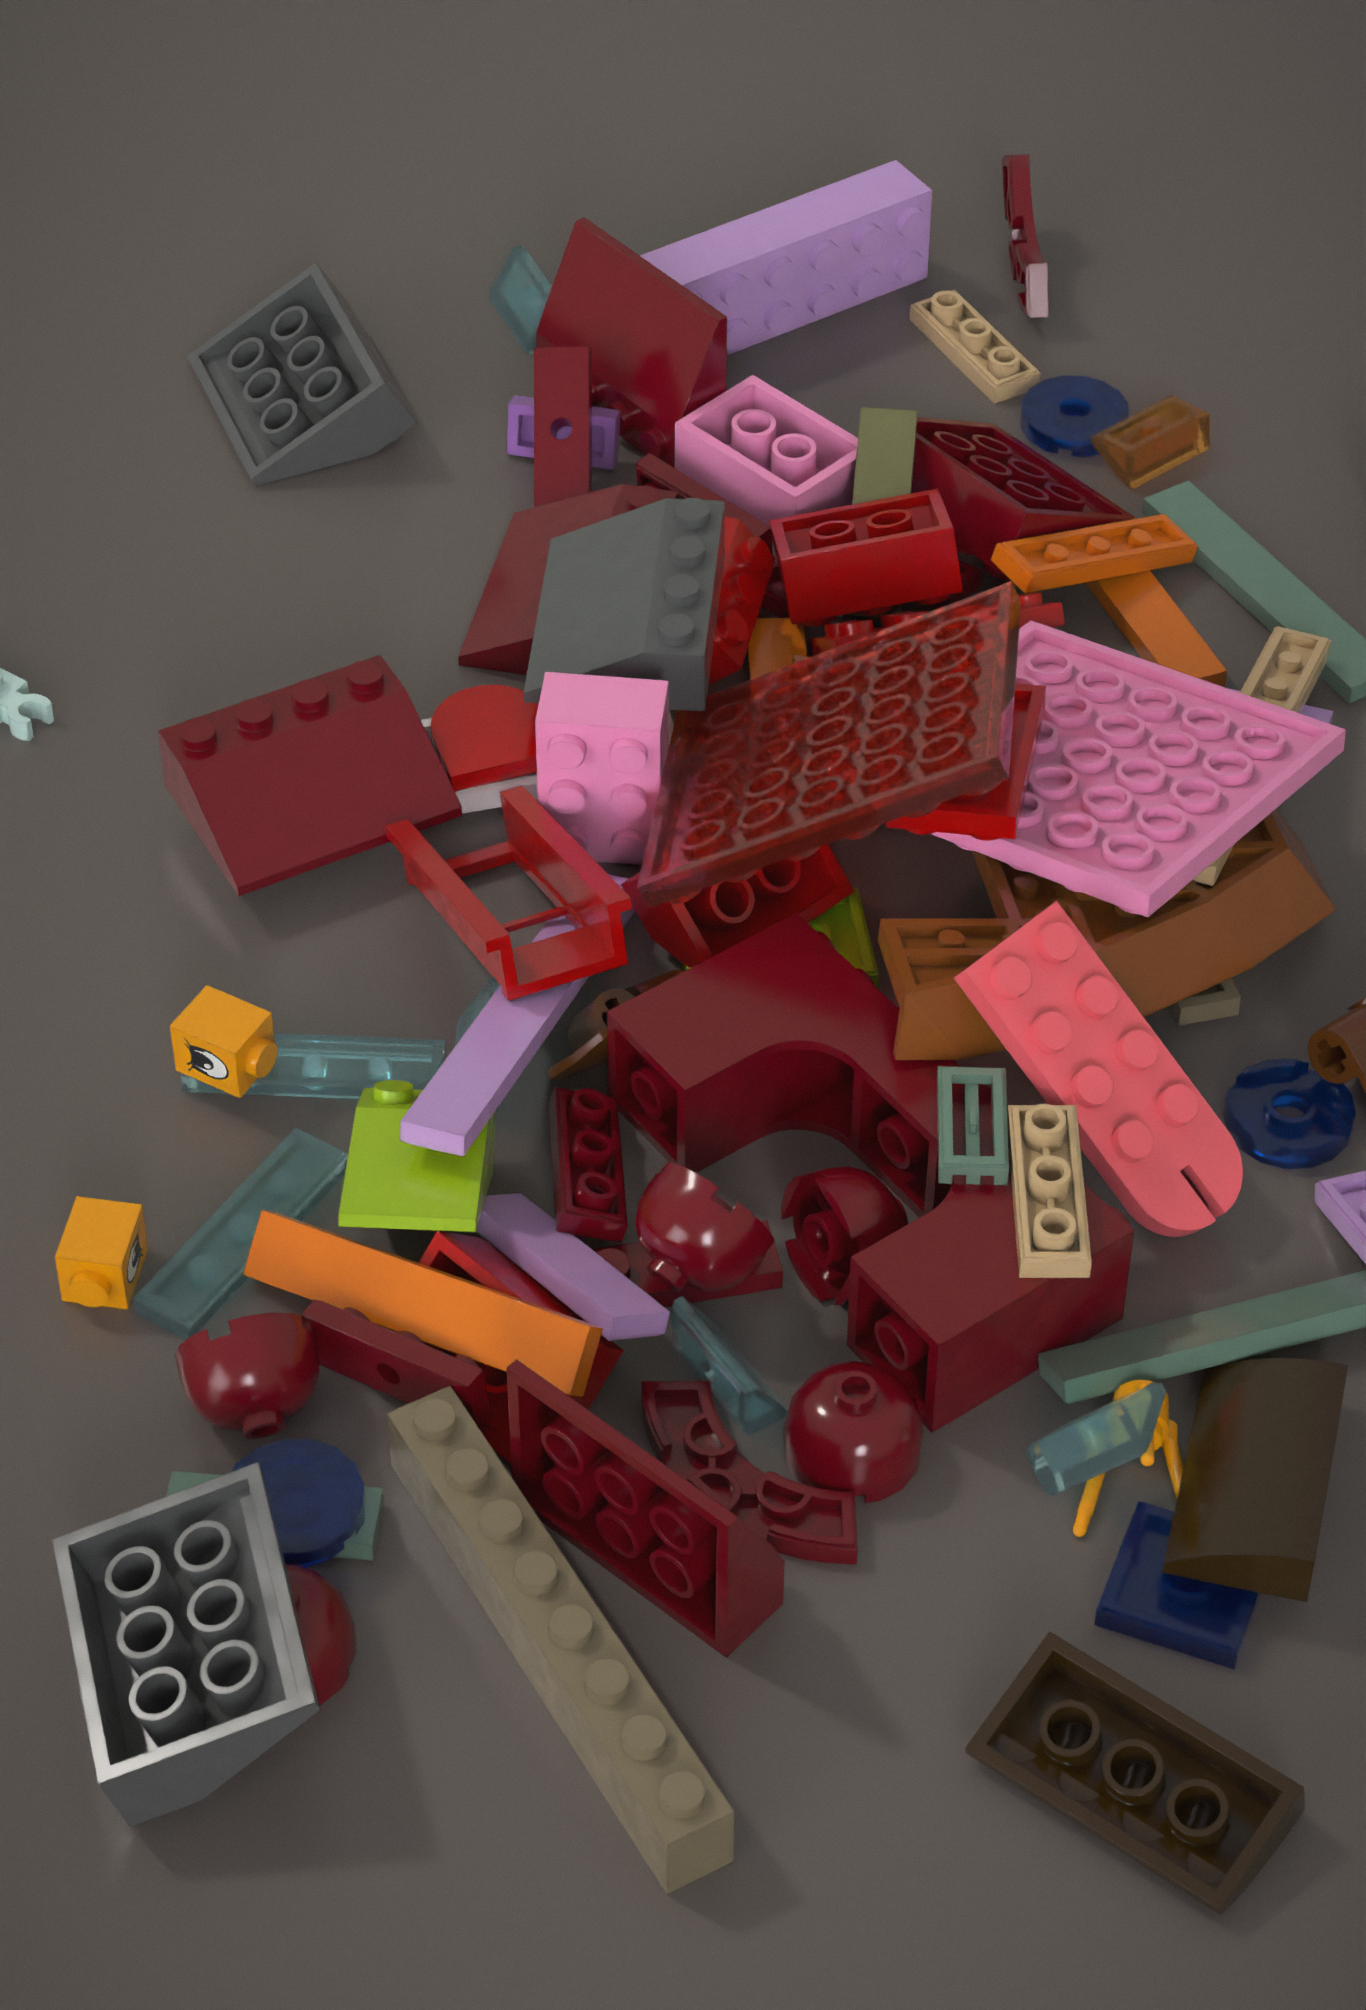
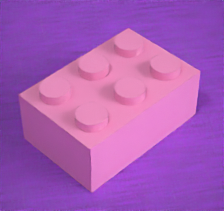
(767, 452)
(602, 759)

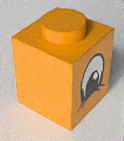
(223, 1041)
(101, 1253)

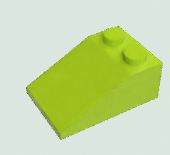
(407, 1184)

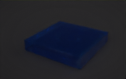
(1167, 1608)

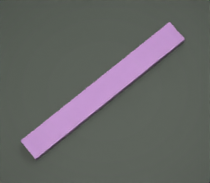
(488, 1060)

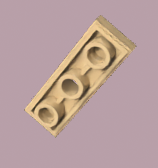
(974, 346)
(1048, 1192)

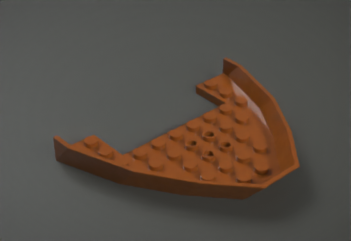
(1186, 946)

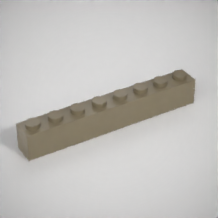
(562, 1641)

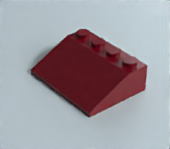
(649, 337)
(1000, 488)
(508, 609)
(306, 774)
(639, 1516)

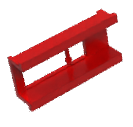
(557, 867)

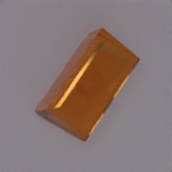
(1154, 440)

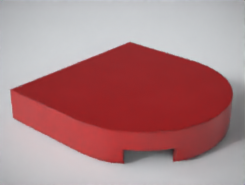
(485, 735)

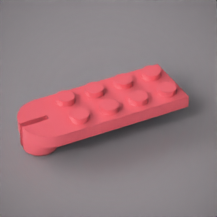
(1096, 1051)

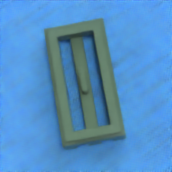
(972, 1163)

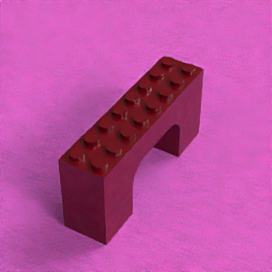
(805, 1041)

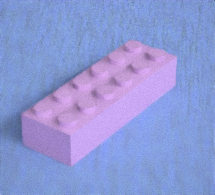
(808, 254)

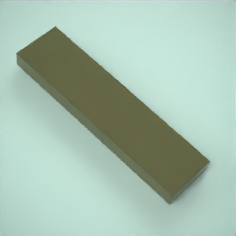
(883, 464)

